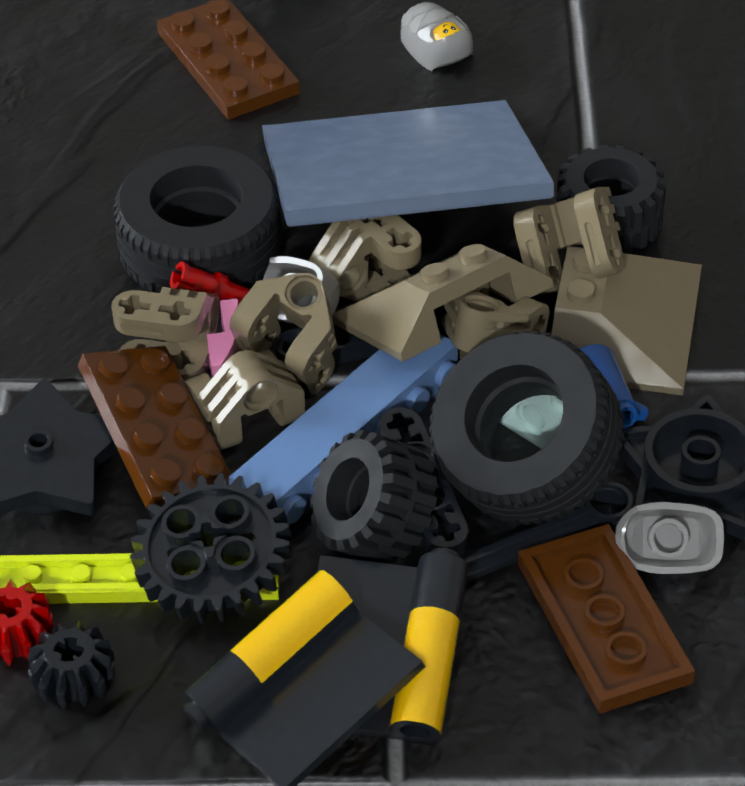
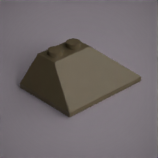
(637, 313)
(403, 316)

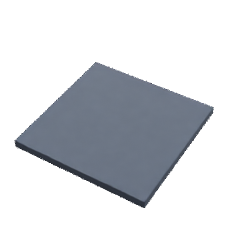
(403, 163)

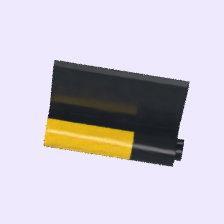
(421, 613)
(301, 682)

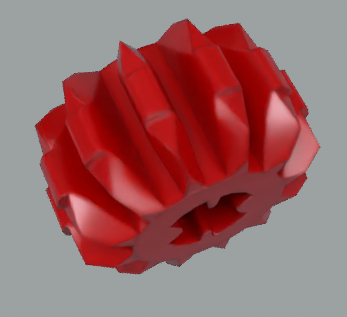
(22, 619)

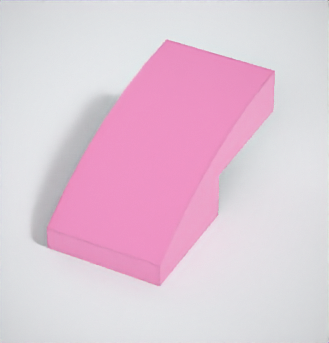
(222, 345)

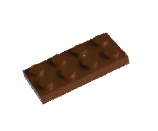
(228, 58)
(152, 420)
(605, 619)

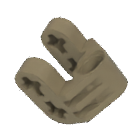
(571, 222)
(362, 250)
(172, 316)
(479, 318)
(257, 326)
(244, 387)

